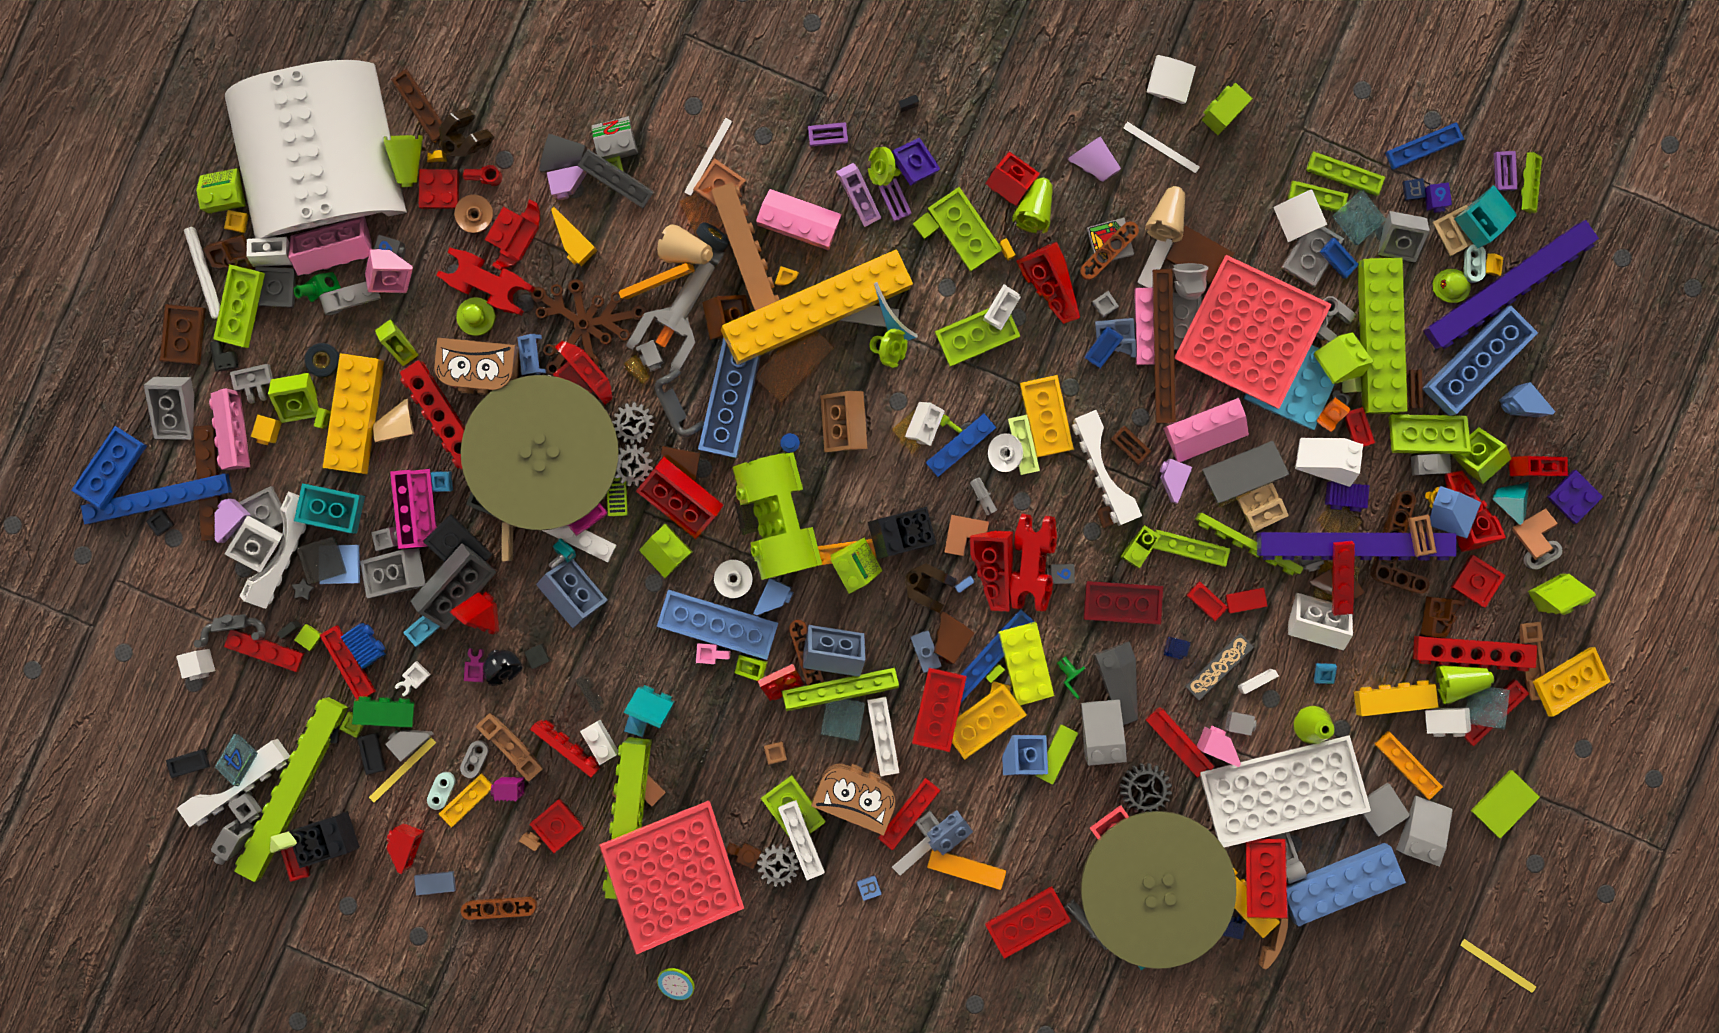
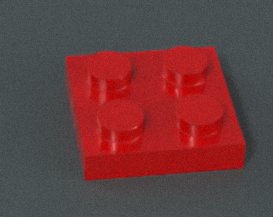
(438, 188)
(1478, 581)
(779, 681)
(557, 825)

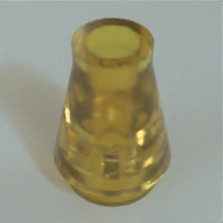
(637, 369)

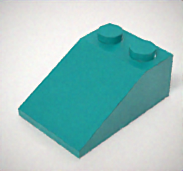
(329, 508)
(650, 706)

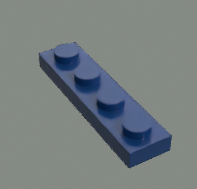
(960, 445)

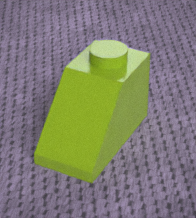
(396, 342)

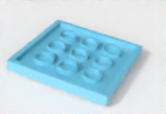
(1306, 394)

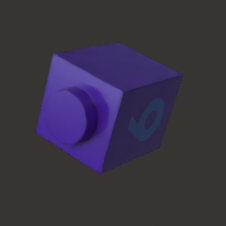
(1438, 197)

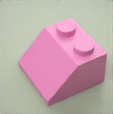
(387, 272)
(1218, 745)

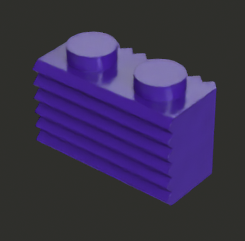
(1344, 496)

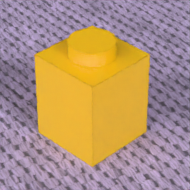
(266, 430)

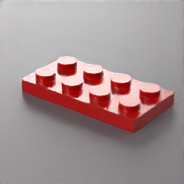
(939, 709)
(560, 742)
(1266, 879)
(1027, 922)

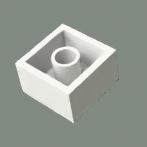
(253, 544)

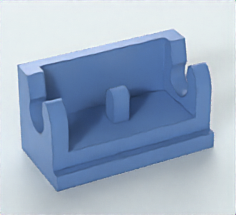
(529, 355)

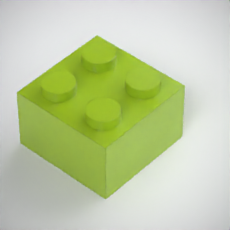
(1229, 105)

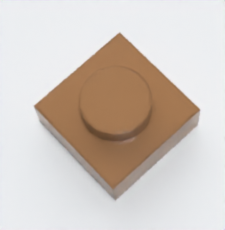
(531, 840)

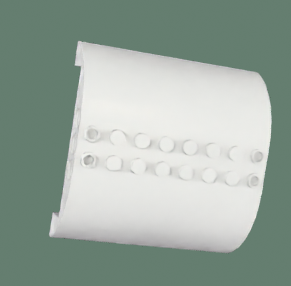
(313, 146)

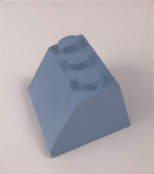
(571, 592)
(834, 650)

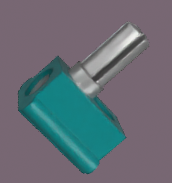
(564, 552)

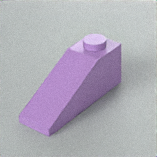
(858, 194)

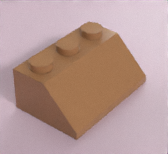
(843, 421)

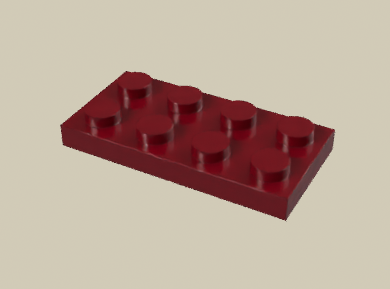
(1123, 602)

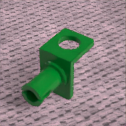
(316, 286)
(1071, 672)

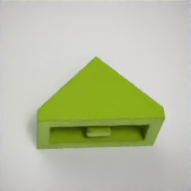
(751, 667)

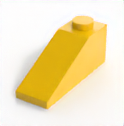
(573, 241)

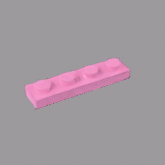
(1144, 326)

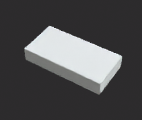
(1257, 681)

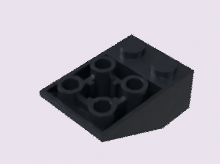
(901, 532)
(324, 839)

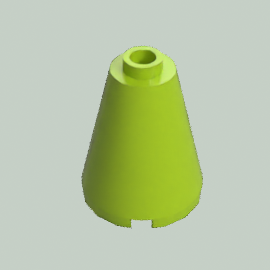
(404, 157)
(1035, 208)
(1461, 682)
(1313, 725)

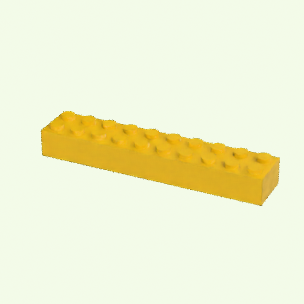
(815, 307)

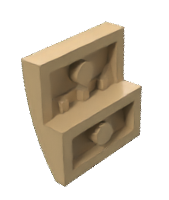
(1451, 233)
(1262, 507)

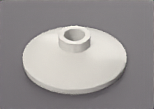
(998, 452)
(723, 582)

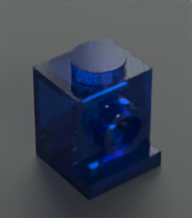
(1176, 648)
(1235, 928)

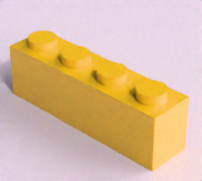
(1396, 699)
(1261, 926)

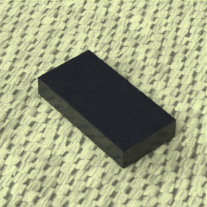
(371, 753)
(188, 763)

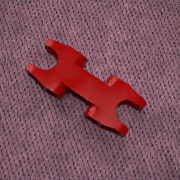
(471, 275)
(1033, 562)

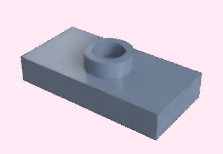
(925, 651)

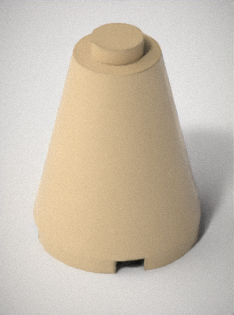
(1168, 216)
(683, 247)

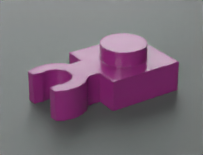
(474, 669)

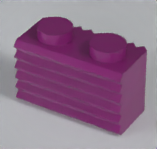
(508, 788)

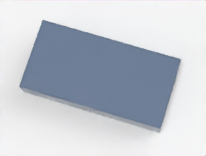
(435, 883)

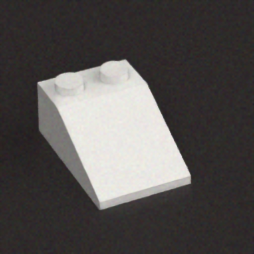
(1330, 458)

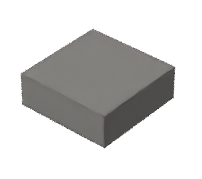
(1105, 304)
(927, 822)

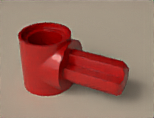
(482, 175)

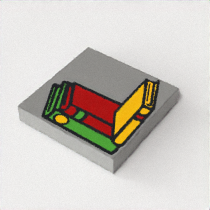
(1102, 232)

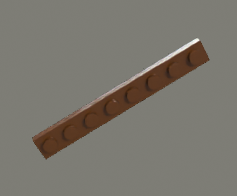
(1163, 346)

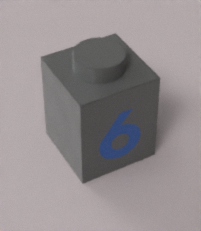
(393, 245)
(1061, 573)

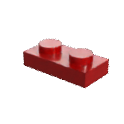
(1359, 427)

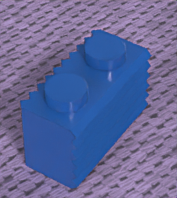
(363, 645)

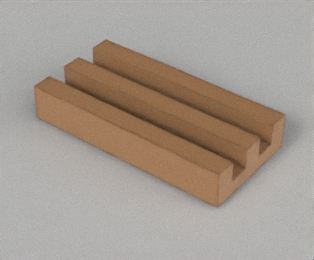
(1413, 530)

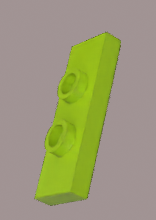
(1531, 182)

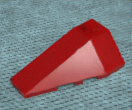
(1050, 276)
(1486, 527)
(994, 562)
(478, 612)

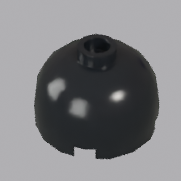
(501, 665)

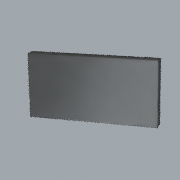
(1245, 472)

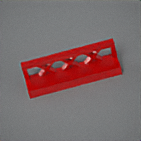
(1179, 742)

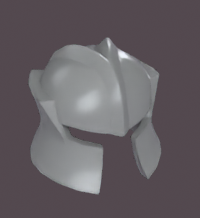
(1191, 280)

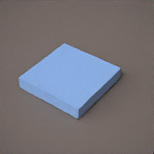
(351, 560)

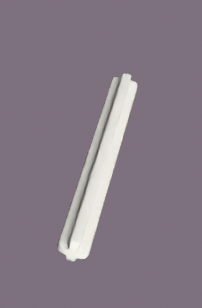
(202, 271)

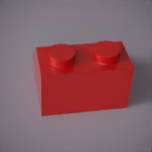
(1012, 178)
(403, 846)

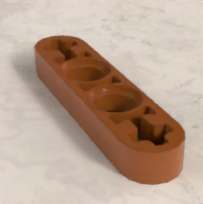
(1109, 251)
(800, 654)
(499, 911)

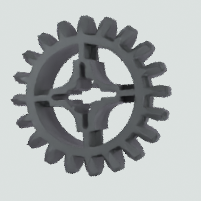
(1130, 781)

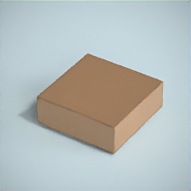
(775, 752)

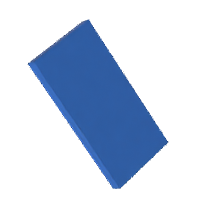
(109, 468)

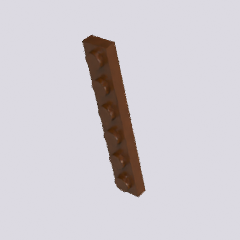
(206, 467)

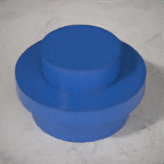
(790, 442)

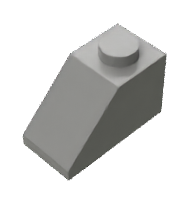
(1430, 464)
(406, 742)

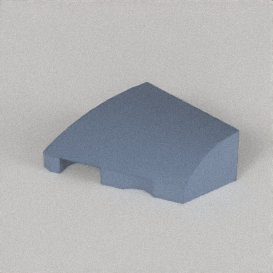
(1125, 328)

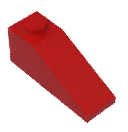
(1538, 466)

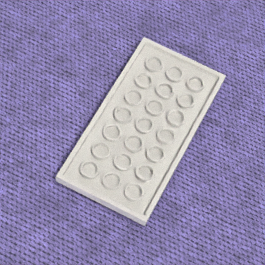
(1285, 791)

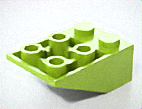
(1560, 594)

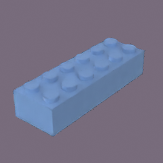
(1479, 360)
(728, 404)
(1343, 884)

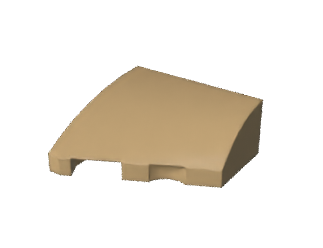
(394, 424)

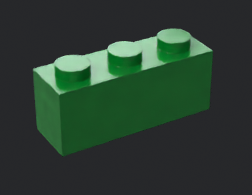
(383, 712)

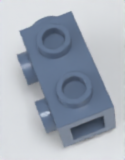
(949, 833)

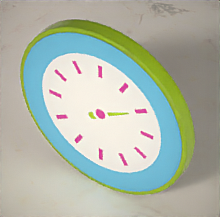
(675, 984)

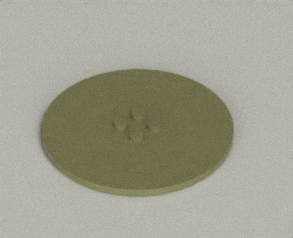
(539, 452)
(1158, 889)

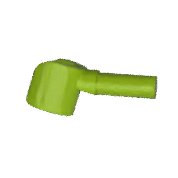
(946, 420)

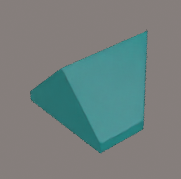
(1513, 500)

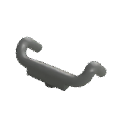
(673, 407)
(230, 622)

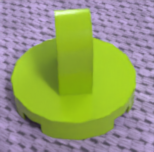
(882, 166)
(892, 347)

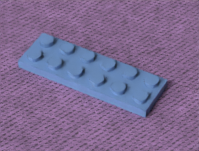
(717, 624)

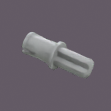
(983, 496)

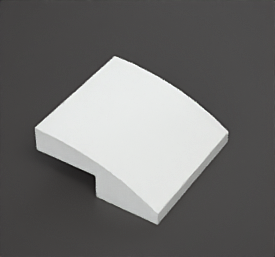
(1171, 79)
(1300, 215)

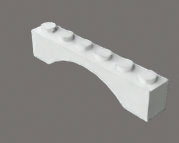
(1090, 431)
(261, 587)
(201, 806)

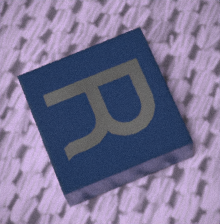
(1414, 189)

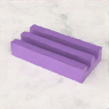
(824, 135)
(1513, 173)
(901, 215)

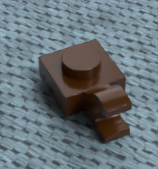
(746, 855)

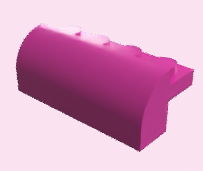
(413, 507)

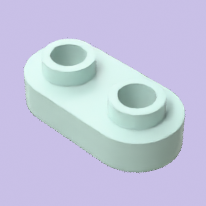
(1475, 264)
(441, 791)

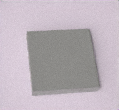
(1385, 810)

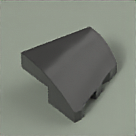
(561, 153)

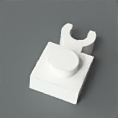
(414, 677)

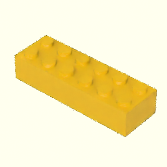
(353, 413)

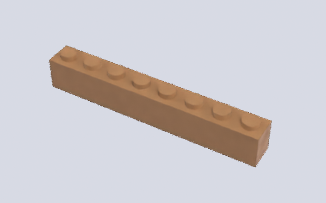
(744, 246)

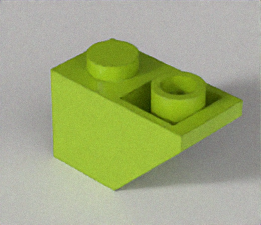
(1140, 547)

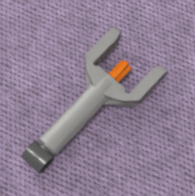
(675, 317)

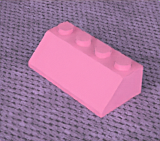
(798, 219)
(330, 246)
(230, 429)
(1207, 430)

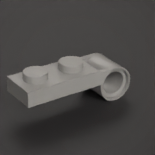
(347, 297)
(1295, 868)

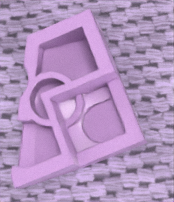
(1096, 159)

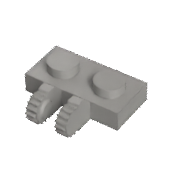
(251, 378)

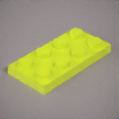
(1026, 663)

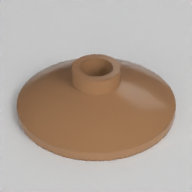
(469, 205)

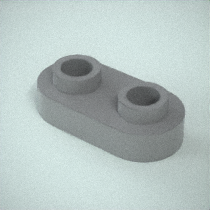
(1545, 559)
(474, 758)

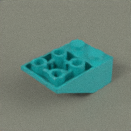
(1486, 217)

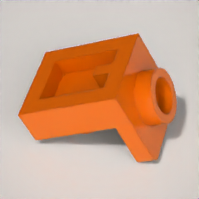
(1332, 414)

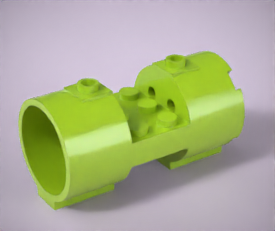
(769, 486)

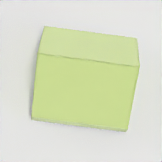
(1352, 385)
(281, 842)

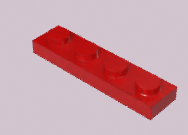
(1343, 578)
(264, 650)
(346, 663)
(1516, 695)
(909, 814)

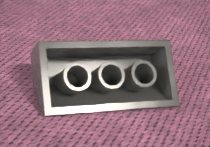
(451, 585)

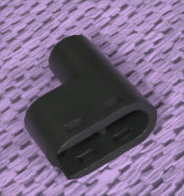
(221, 360)

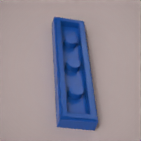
(1424, 146)

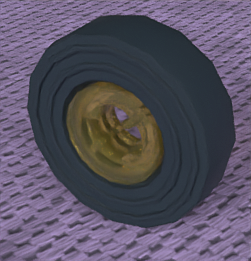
(712, 236)
(313, 355)

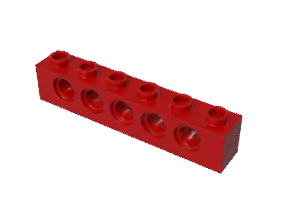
(410, 377)
(1525, 653)

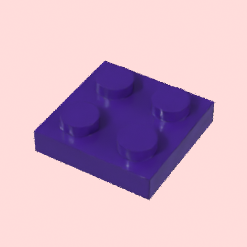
(915, 161)
(1574, 496)

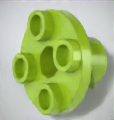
(476, 316)

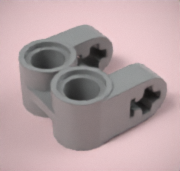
(1340, 311)

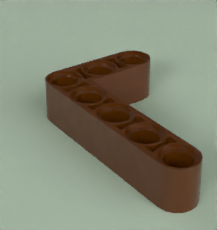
(1389, 566)

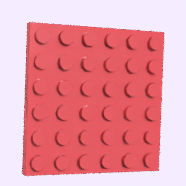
(1252, 331)
(671, 877)

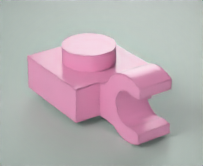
(708, 653)

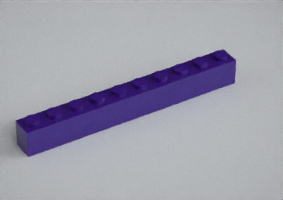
(1511, 284)
(1366, 545)

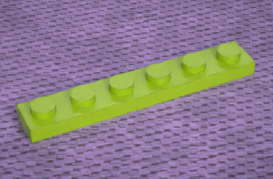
(1240, 540)
(840, 689)

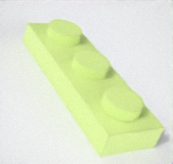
(1020, 429)

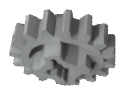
(629, 411)
(633, 458)
(769, 864)

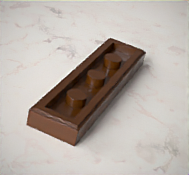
(418, 104)

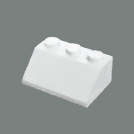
(1315, 622)

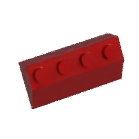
(679, 498)

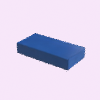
(1339, 258)
(1103, 347)

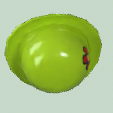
(1451, 286)

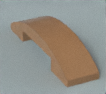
(1532, 634)
(510, 745)
(1269, 954)

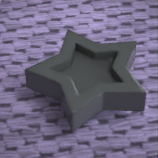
(303, 589)

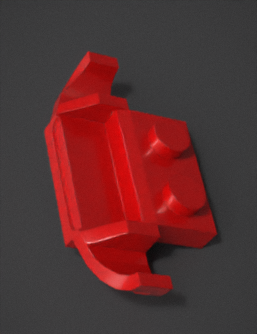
(514, 234)
(583, 371)

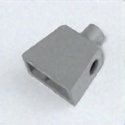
(231, 840)

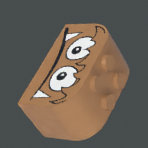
(476, 365)
(855, 797)

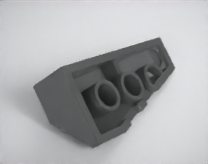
(1118, 674)

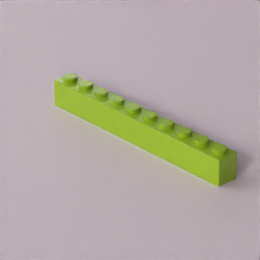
(291, 788)

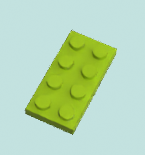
(964, 229)
(239, 306)
(973, 337)
(1429, 434)

